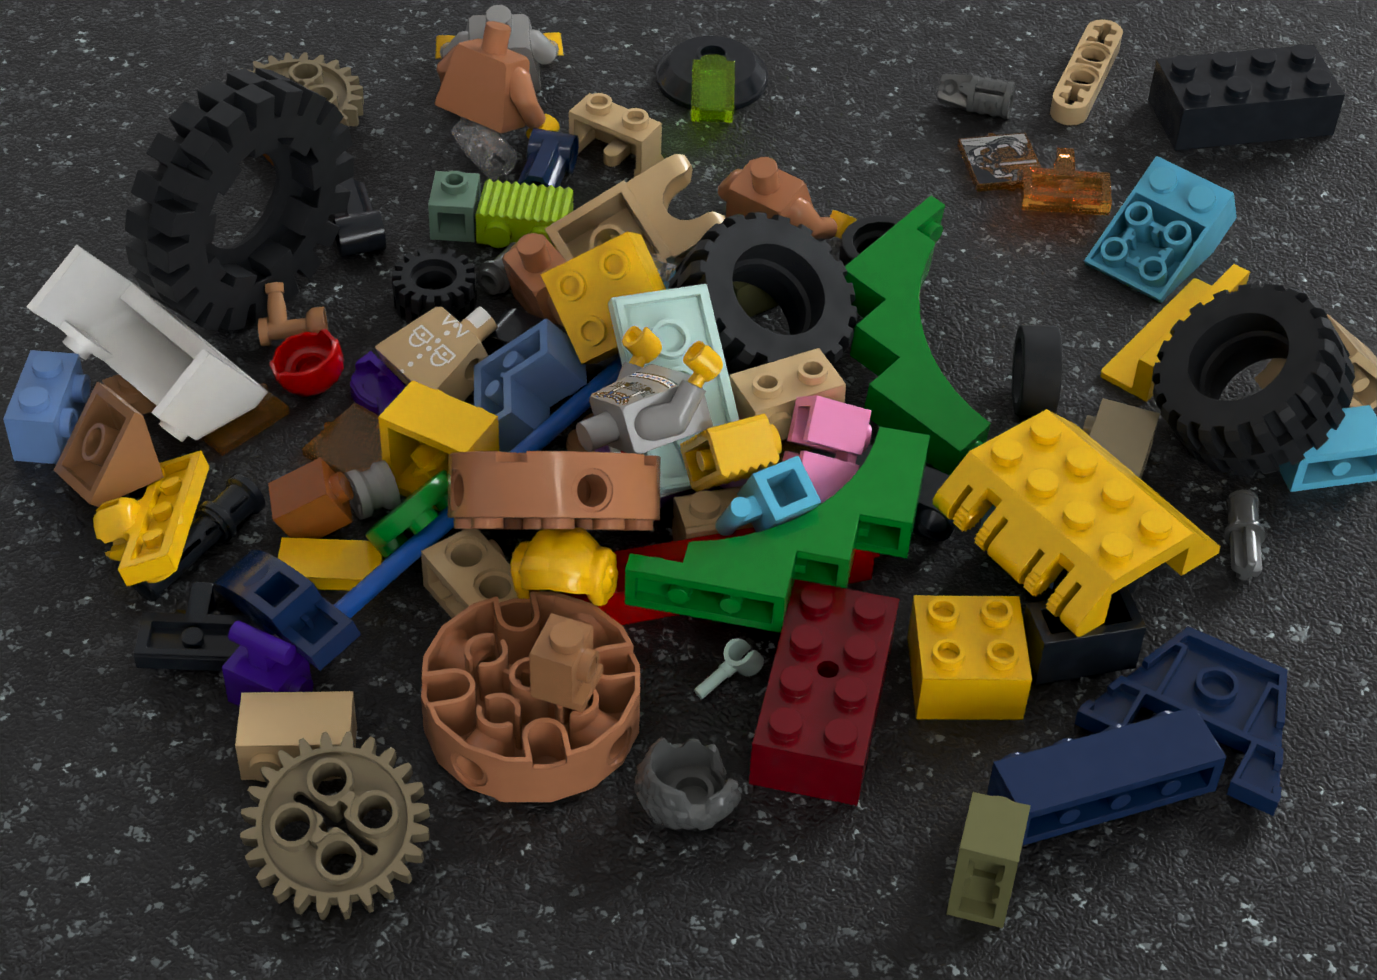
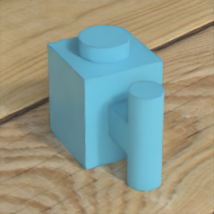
(770, 498)

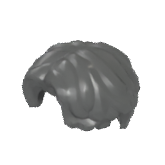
(685, 785)

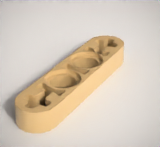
(1086, 71)

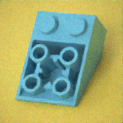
(1163, 230)

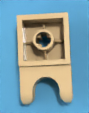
(637, 208)

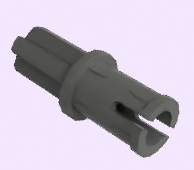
(1244, 534)

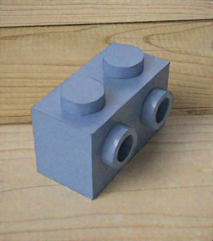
(46, 406)

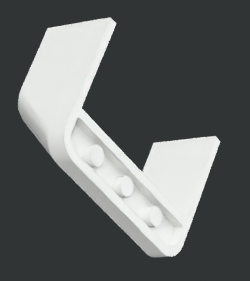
(146, 345)

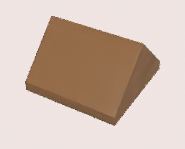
(108, 450)

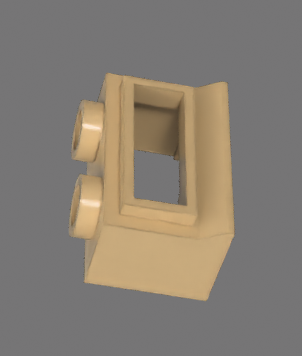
(620, 127)

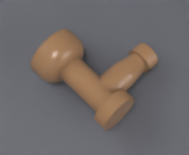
(276, 324)

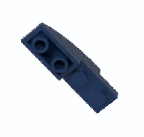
(287, 606)

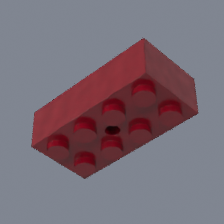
(824, 692)

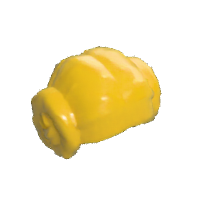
(564, 563)

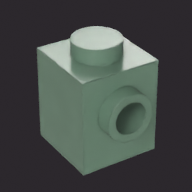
(454, 206)

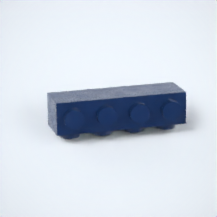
(1110, 773)

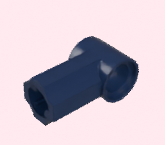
(549, 157)

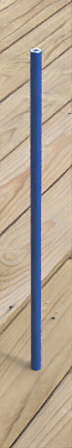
(441, 525)

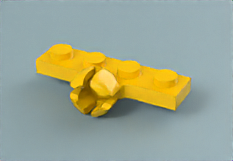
(153, 530)

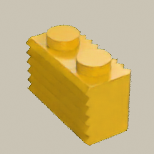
(730, 452)

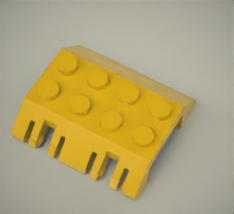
(1067, 508)

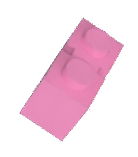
(832, 429)

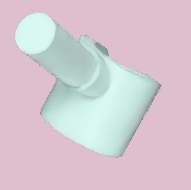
(732, 653)

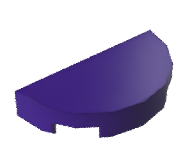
(374, 384)

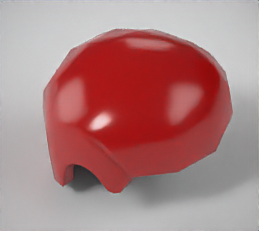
(308, 363)

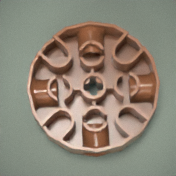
(553, 490)
(501, 737)

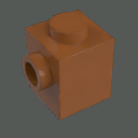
(311, 501)

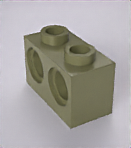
(988, 859)

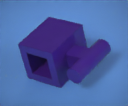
(263, 664)

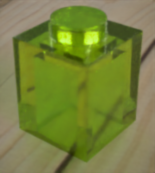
(712, 89)

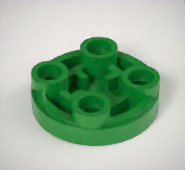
(410, 515)

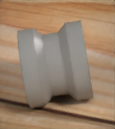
(373, 489)

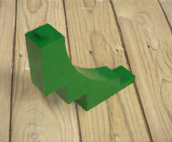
(891, 341)
(753, 575)

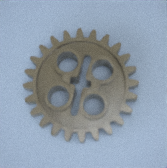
(324, 79)
(302, 863)

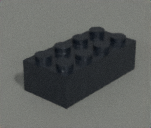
(1245, 96)

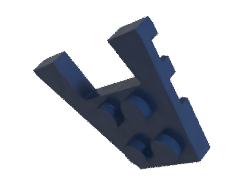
(1232, 691)

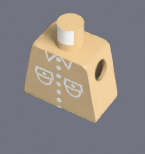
(439, 350)

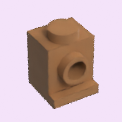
(564, 663)

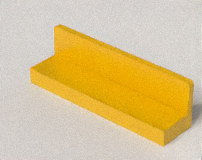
(1135, 362)

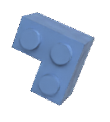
(526, 380)

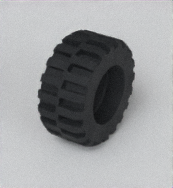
(787, 267)
(1283, 416)

